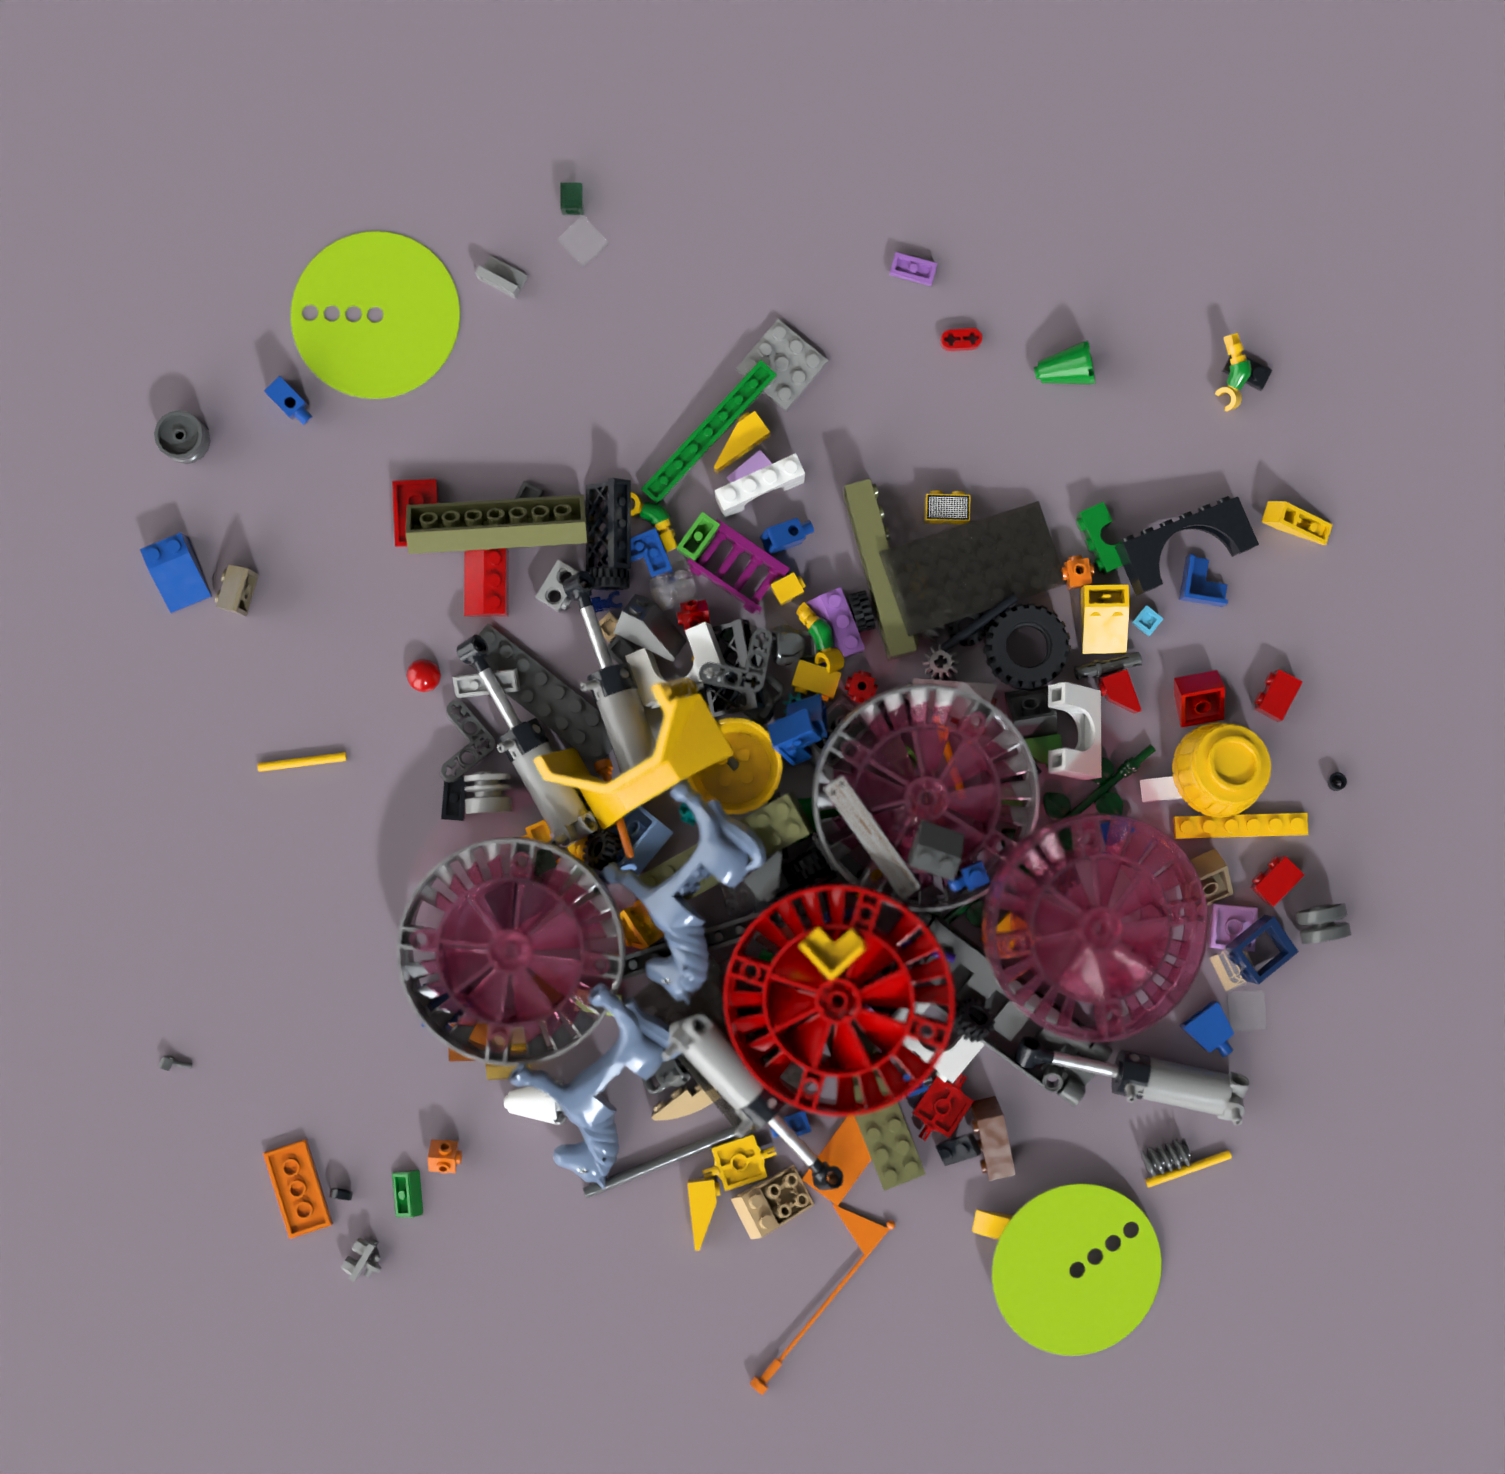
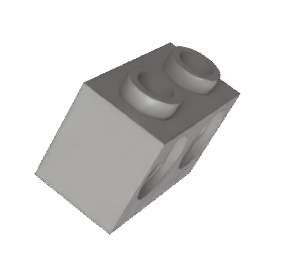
(554, 584)

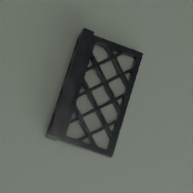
(617, 524)
(741, 638)

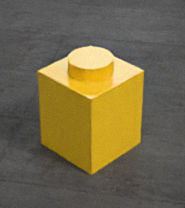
(788, 588)

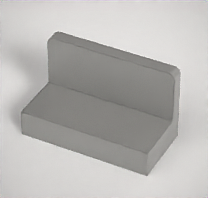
(501, 276)

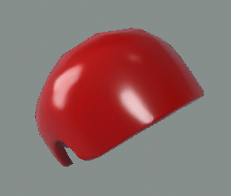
(423, 675)

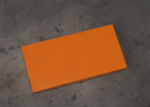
(848, 1153)
(298, 1188)

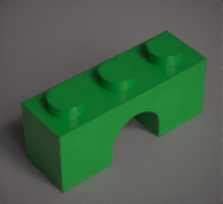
(1091, 522)

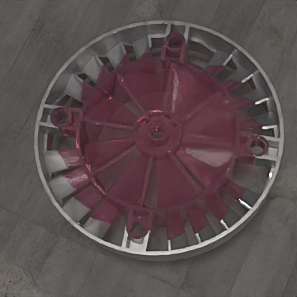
(930, 738)
(465, 927)

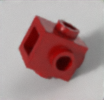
(693, 613)
(861, 695)

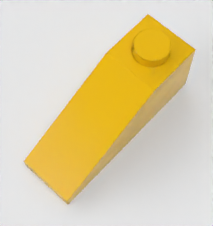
(746, 435)
(1296, 521)
(702, 1201)

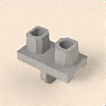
(355, 1267)

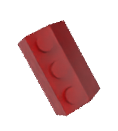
(486, 583)

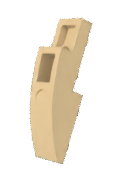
(681, 1104)

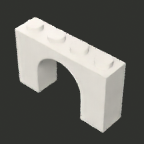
(735, 495)
(647, 673)
(1085, 708)
(953, 1059)

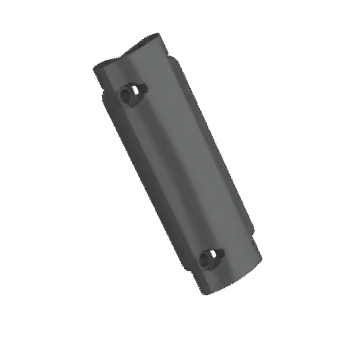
(975, 980)

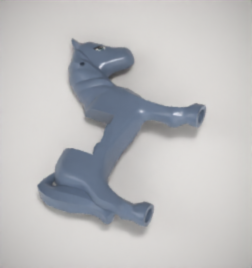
(720, 852)
(638, 1048)

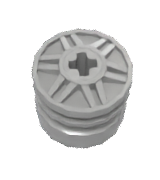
(488, 793)

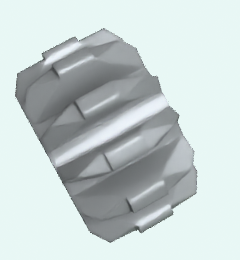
(946, 667)

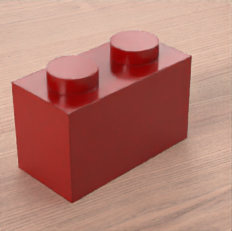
(1277, 695)
(1276, 880)

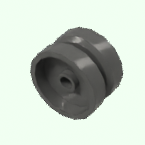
(169, 437)
(1324, 927)

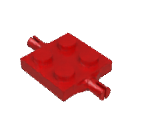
(942, 1107)

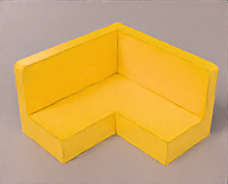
(832, 956)

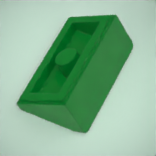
(407, 1193)

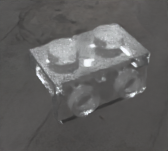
(673, 589)
(739, 898)

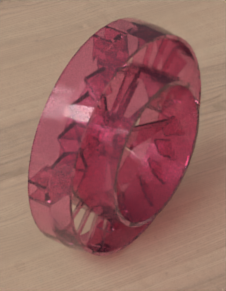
(1089, 963)

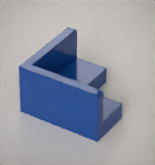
(651, 549)
(1196, 588)
(793, 735)

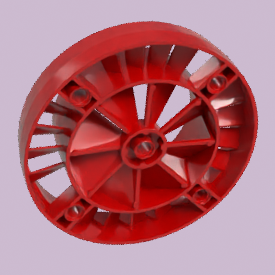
(788, 1005)

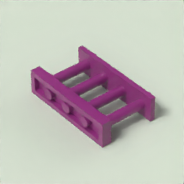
(757, 558)

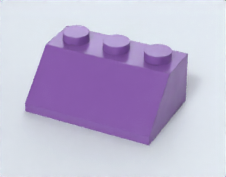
(835, 610)

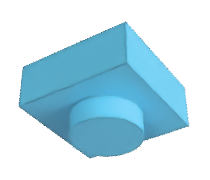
(1147, 620)

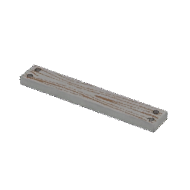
(871, 837)

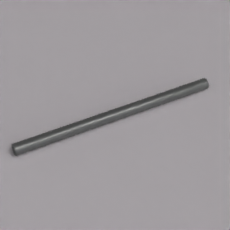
(661, 1161)

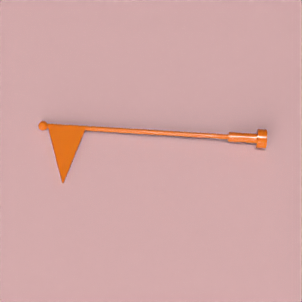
(867, 1236)

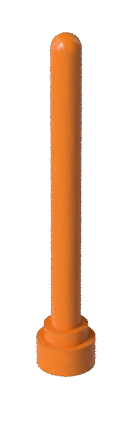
(604, 769)

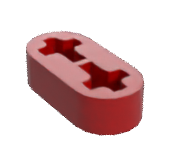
(961, 334)

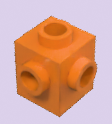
(1074, 579)
(444, 1156)

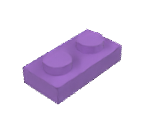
(913, 269)

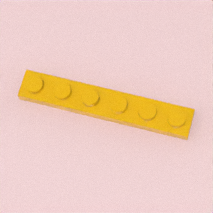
(1241, 825)

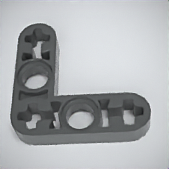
(749, 671)
(473, 739)

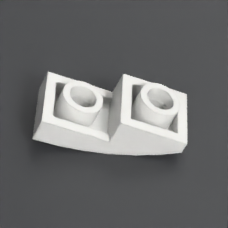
(1159, 789)

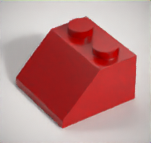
(1199, 698)

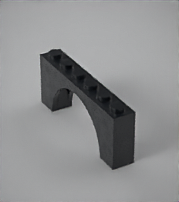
(1224, 521)

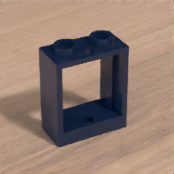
(1277, 935)

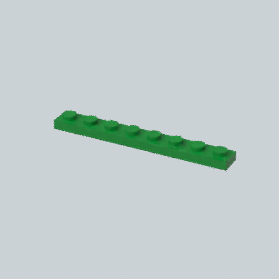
(709, 432)

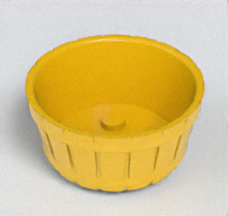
(1221, 769)
(754, 778)

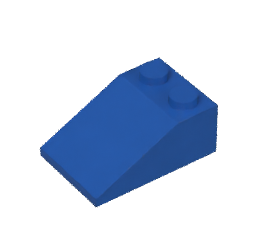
(176, 572)

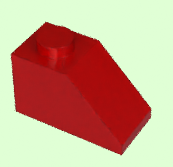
(1120, 691)

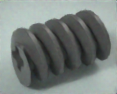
(1166, 1157)

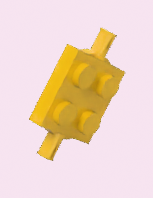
(739, 1162)

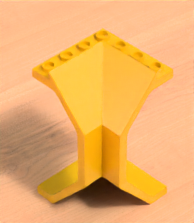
(685, 746)

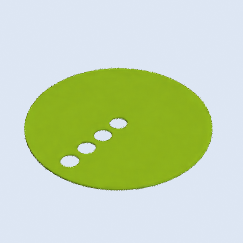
(416, 324)
(1034, 1264)

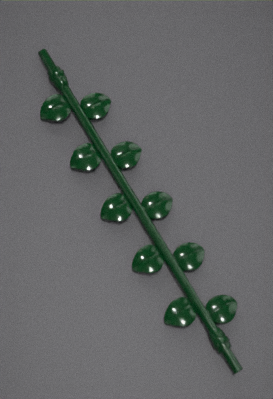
(1057, 807)

